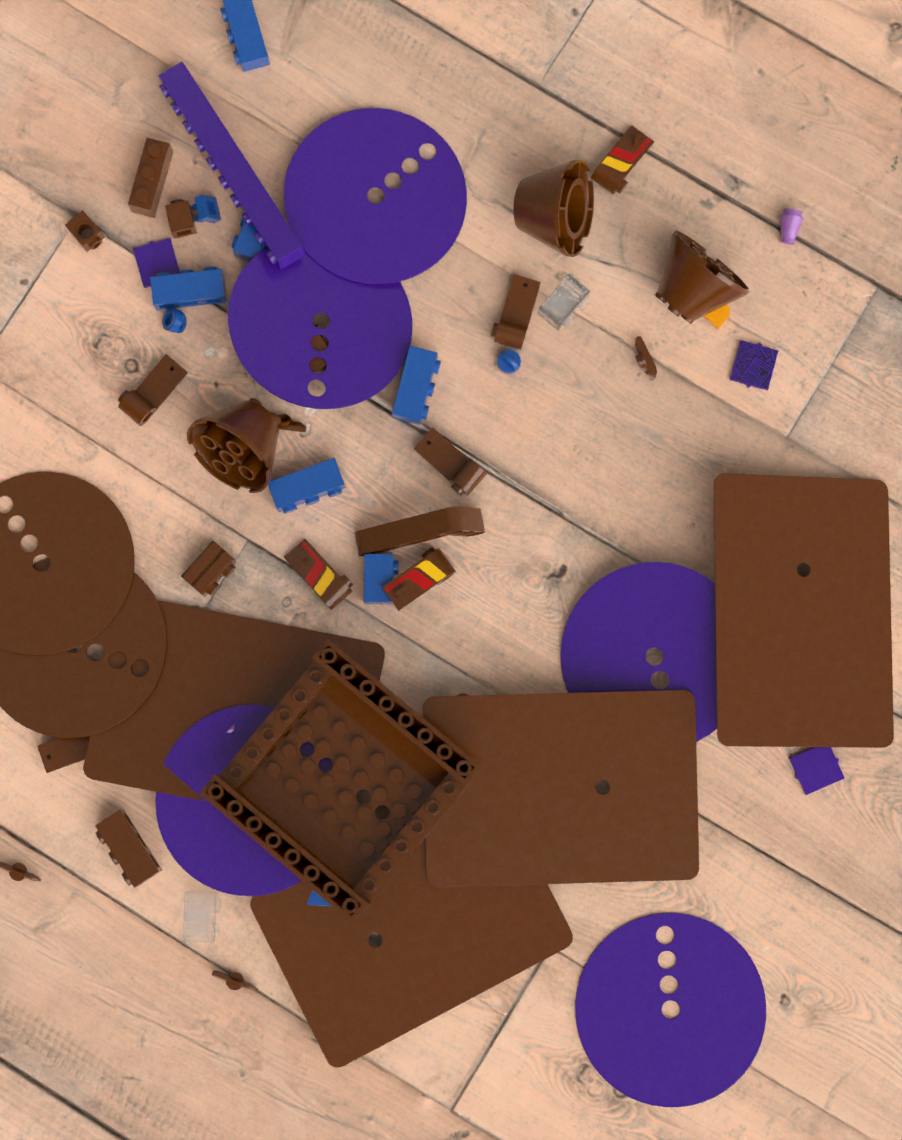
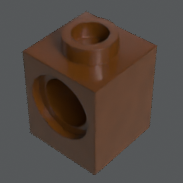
(180, 218)
(78, 225)

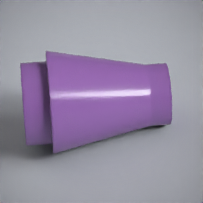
(790, 225)

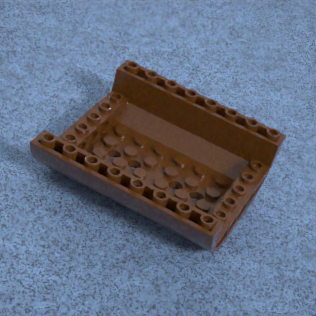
(314, 816)

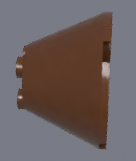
(696, 282)
(237, 444)

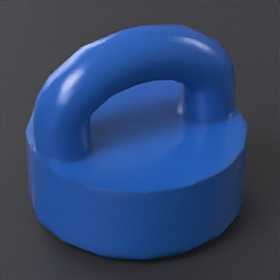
(174, 320)
(509, 361)

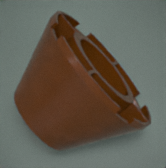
(556, 206)

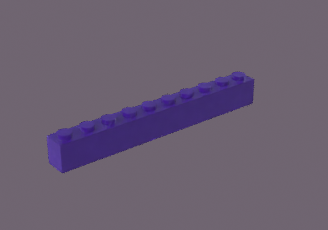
(232, 166)

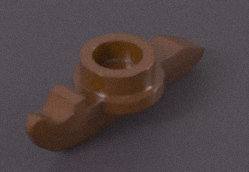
(644, 358)
(288, 424)
(18, 872)
(234, 980)

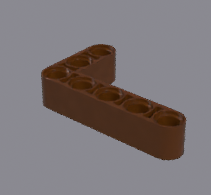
(420, 528)

